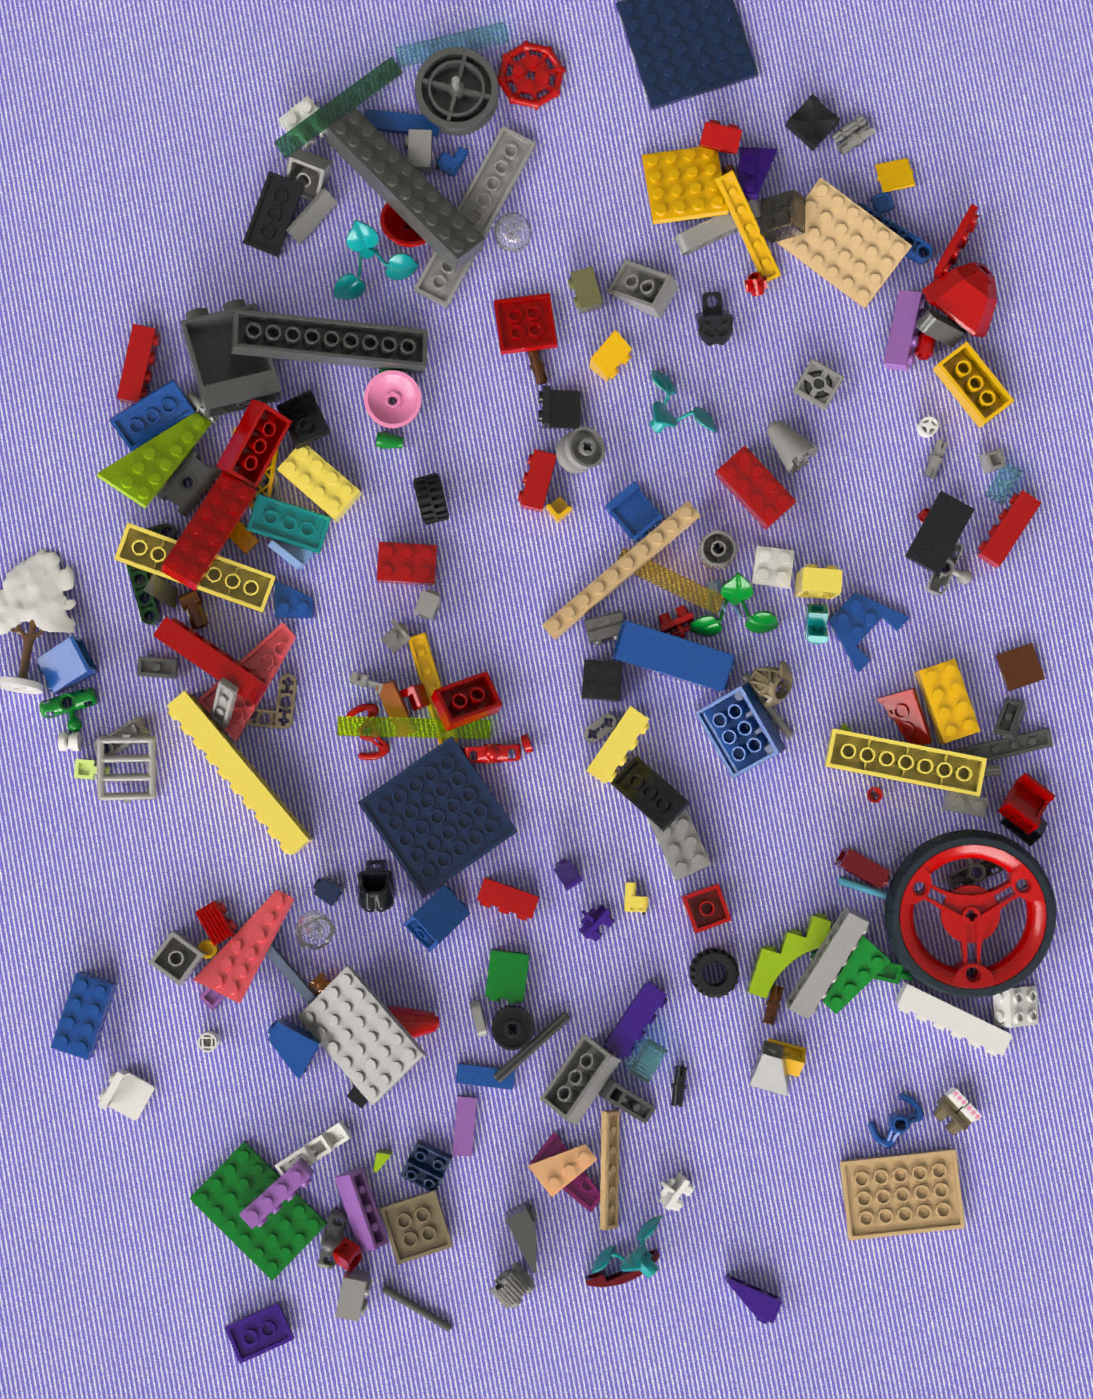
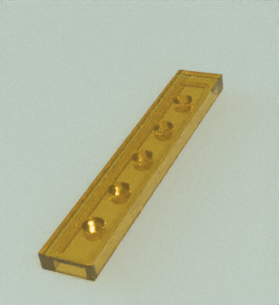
(679, 585)

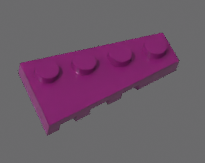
(581, 1187)

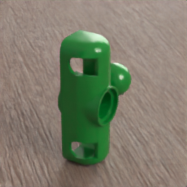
(58, 707)

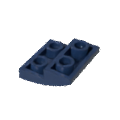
(426, 1165)

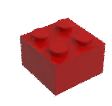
(706, 908)

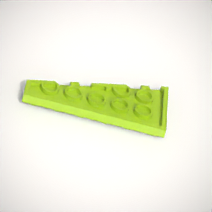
(150, 466)

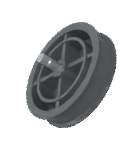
(457, 90)

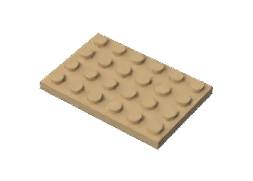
(846, 244)
(902, 1194)

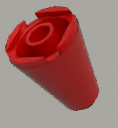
(415, 1021)

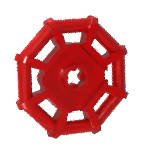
(532, 64)

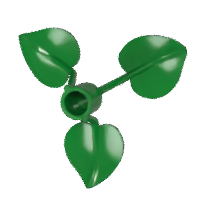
(735, 591)

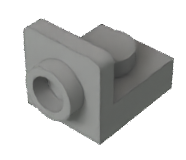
(396, 636)

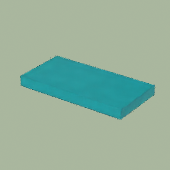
(288, 523)

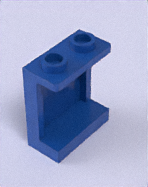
(634, 512)

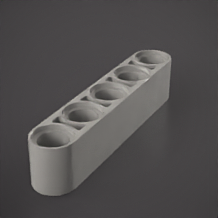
(711, 230)

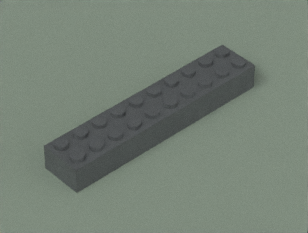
(405, 189)
(329, 341)

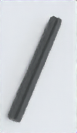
(532, 1046)

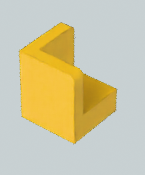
(558, 509)

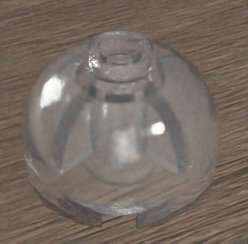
(512, 232)
(314, 929)

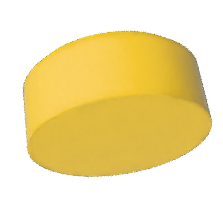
(208, 946)

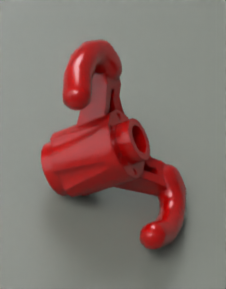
(383, 746)

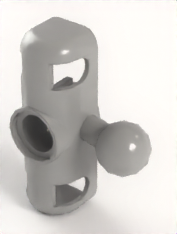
(943, 578)

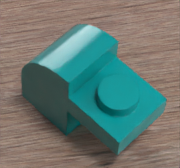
(816, 623)

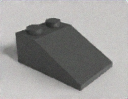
(523, 1227)

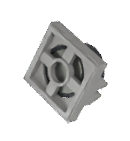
(817, 385)

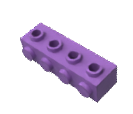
(904, 330)
(276, 1193)
(361, 1209)

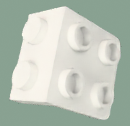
(1016, 1007)
(126, 1094)

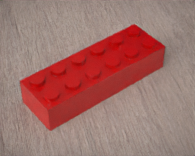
(208, 531)
(210, 659)

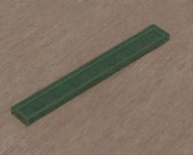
(338, 107)

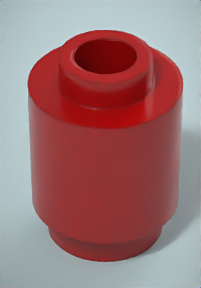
(925, 346)

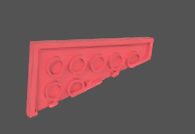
(264, 661)
(240, 958)

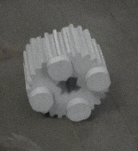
(723, 541)
(512, 1286)

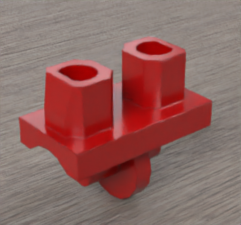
(684, 618)

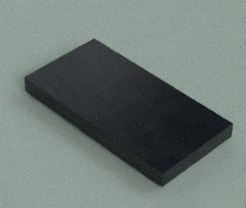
(273, 214)
(939, 533)
(650, 793)

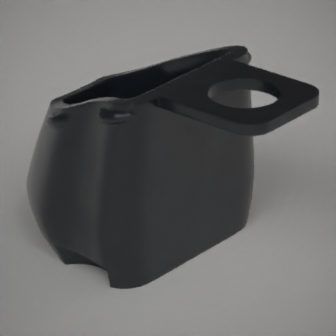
(714, 324)
(376, 888)

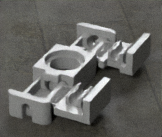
(362, 680)

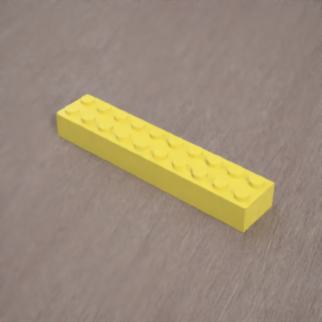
(239, 772)

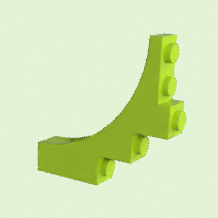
(771, 963)

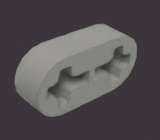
(597, 724)
(478, 1018)

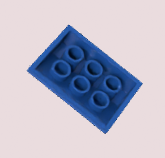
(740, 730)

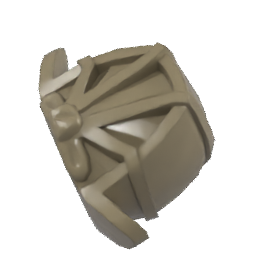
(767, 680)

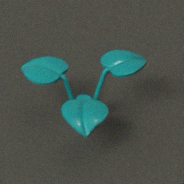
(363, 239)
(663, 417)
(636, 1259)

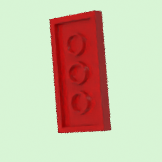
(958, 242)

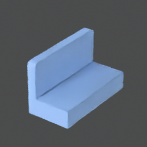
(293, 555)

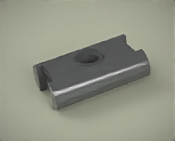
(189, 469)

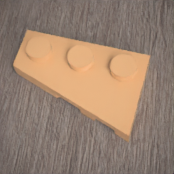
(562, 1168)

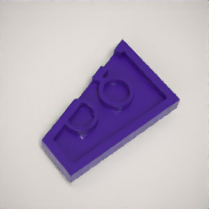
(753, 169)

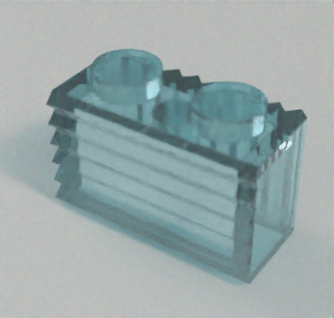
(647, 1059)

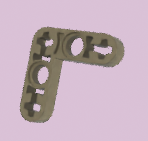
(276, 715)

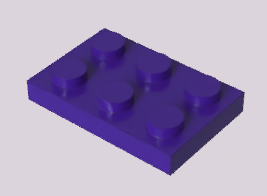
(259, 1332)

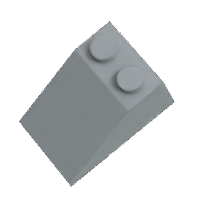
(643, 288)

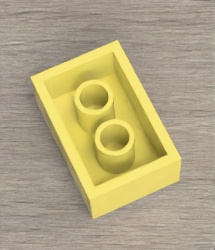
(818, 582)

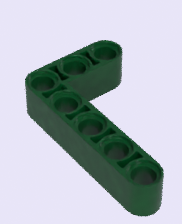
(134, 573)

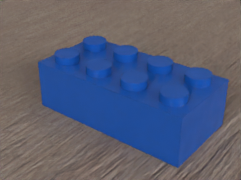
(84, 1015)

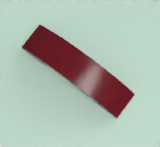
(600, 1280)

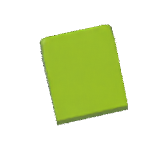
(381, 1157)

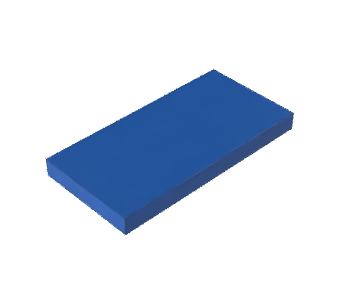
(152, 415)

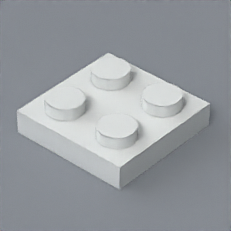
(773, 567)

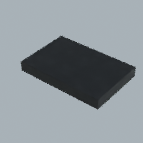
(306, 419)

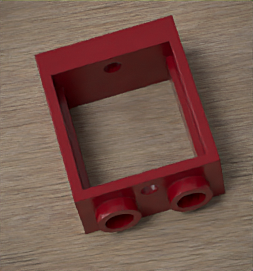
(863, 868)

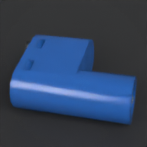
(449, 164)

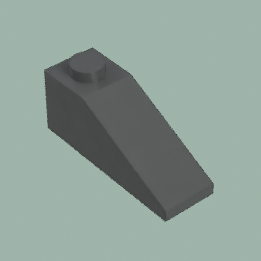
(626, 1100)

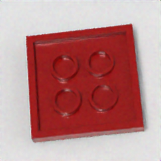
(525, 323)

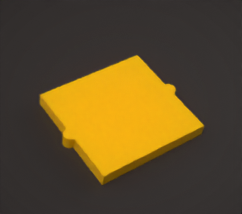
(895, 175)

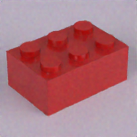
(407, 563)
(466, 701)

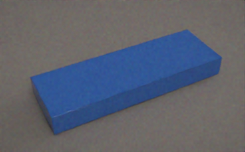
(482, 1076)

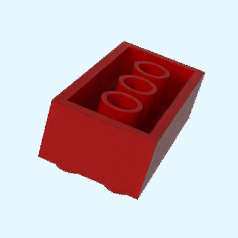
(254, 443)
(755, 487)

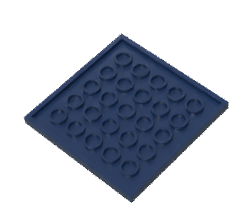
(686, 47)
(437, 816)

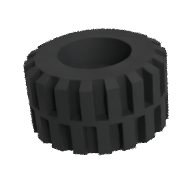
(431, 498)
(729, 980)

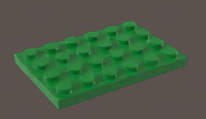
(237, 1185)

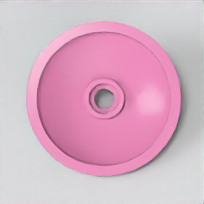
(392, 385)

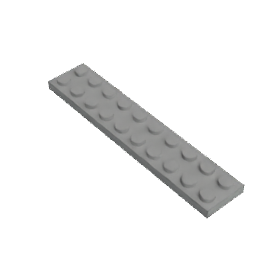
(480, 207)

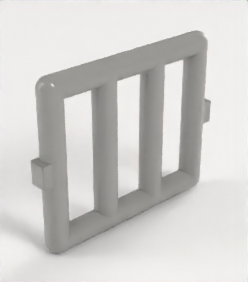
(102, 759)

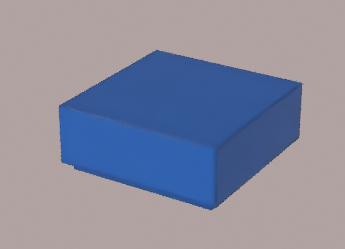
(882, 202)

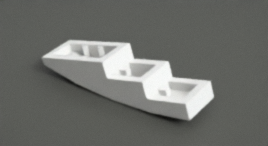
(317, 1147)

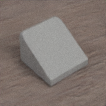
(992, 461)

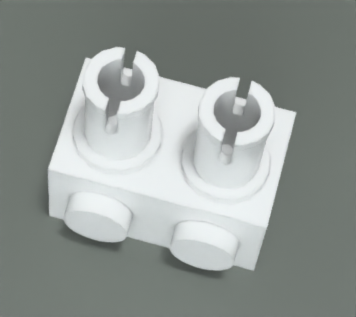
(298, 114)

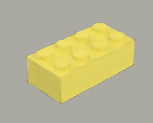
(319, 482)
(617, 745)

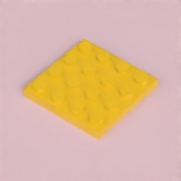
(683, 184)

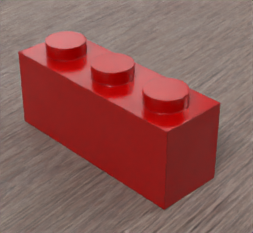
(537, 480)
(507, 899)

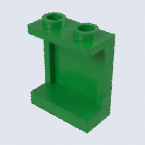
(507, 976)

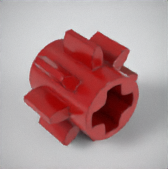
(756, 284)

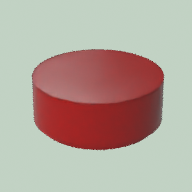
(526, 742)

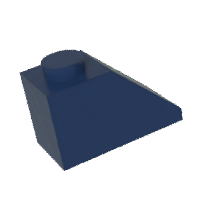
(328, 890)

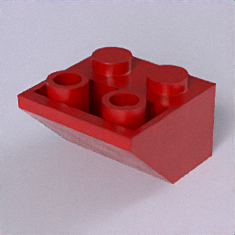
(721, 137)

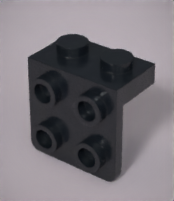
(559, 408)

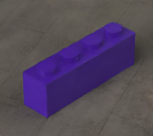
(635, 1019)

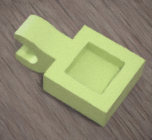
(87, 769)

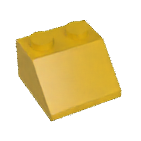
(610, 356)

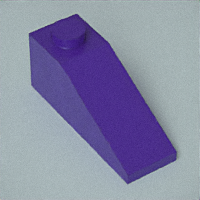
(567, 873)
(760, 1302)

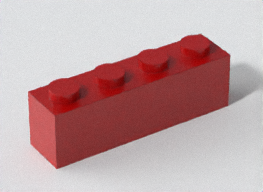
(138, 364)
(1008, 529)

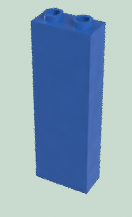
(673, 656)

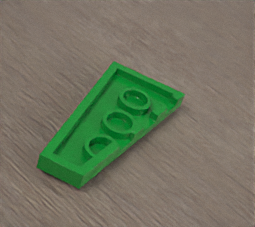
(860, 969)

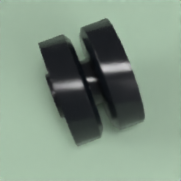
(509, 1038)

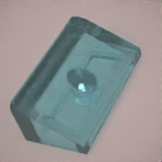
(1004, 483)

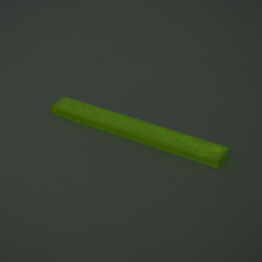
(409, 728)

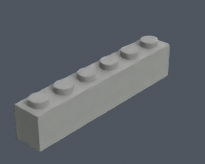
(827, 962)

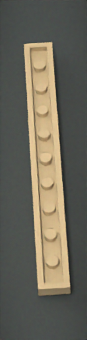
(621, 570)

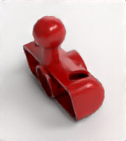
(493, 753)

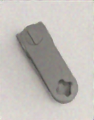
(130, 727)

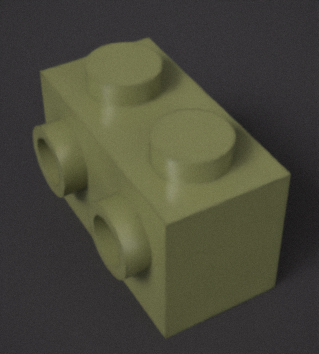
(585, 290)

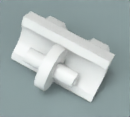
(673, 1190)

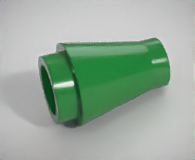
(388, 441)

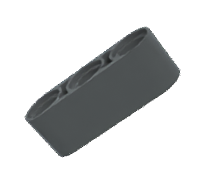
(940, 327)

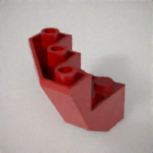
(965, 296)

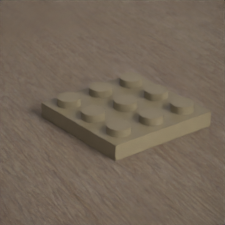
(416, 1226)

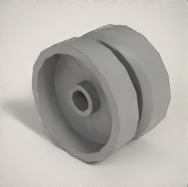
(580, 450)

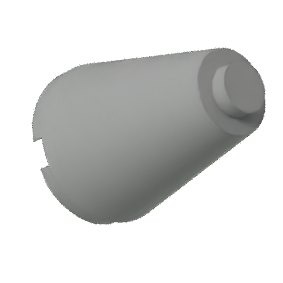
(790, 446)

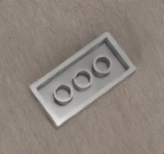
(681, 846)
(580, 1079)

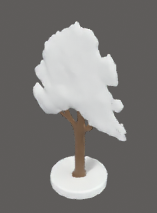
(35, 595)

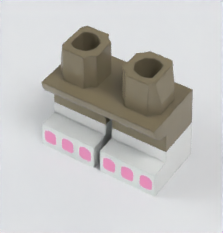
(958, 1109)

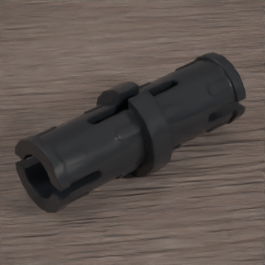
(679, 1086)

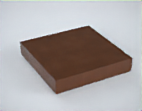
(1019, 667)

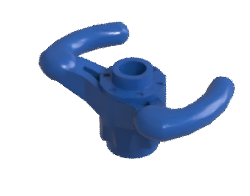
(900, 1128)

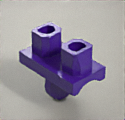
(593, 920)

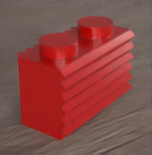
(216, 922)

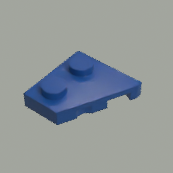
(292, 603)

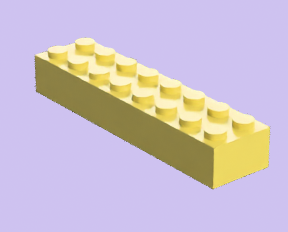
(224, 579)
(905, 762)

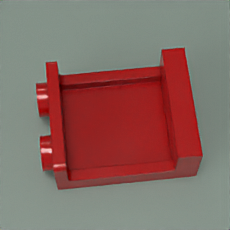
(1026, 803)

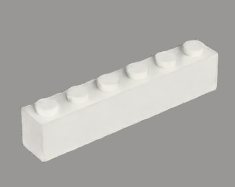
(953, 1019)

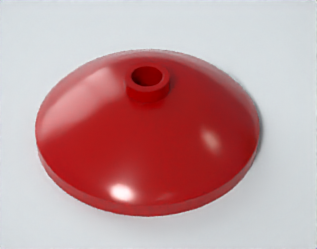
(394, 228)

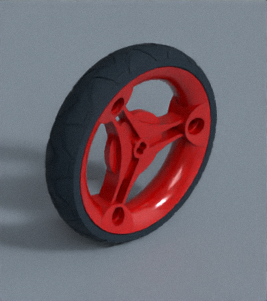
(954, 979)

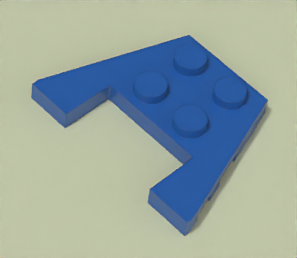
(855, 621)

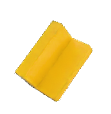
(794, 1057)

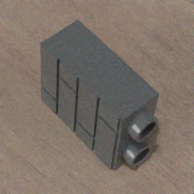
(225, 379)

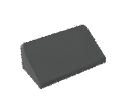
(162, 591)
(1010, 719)

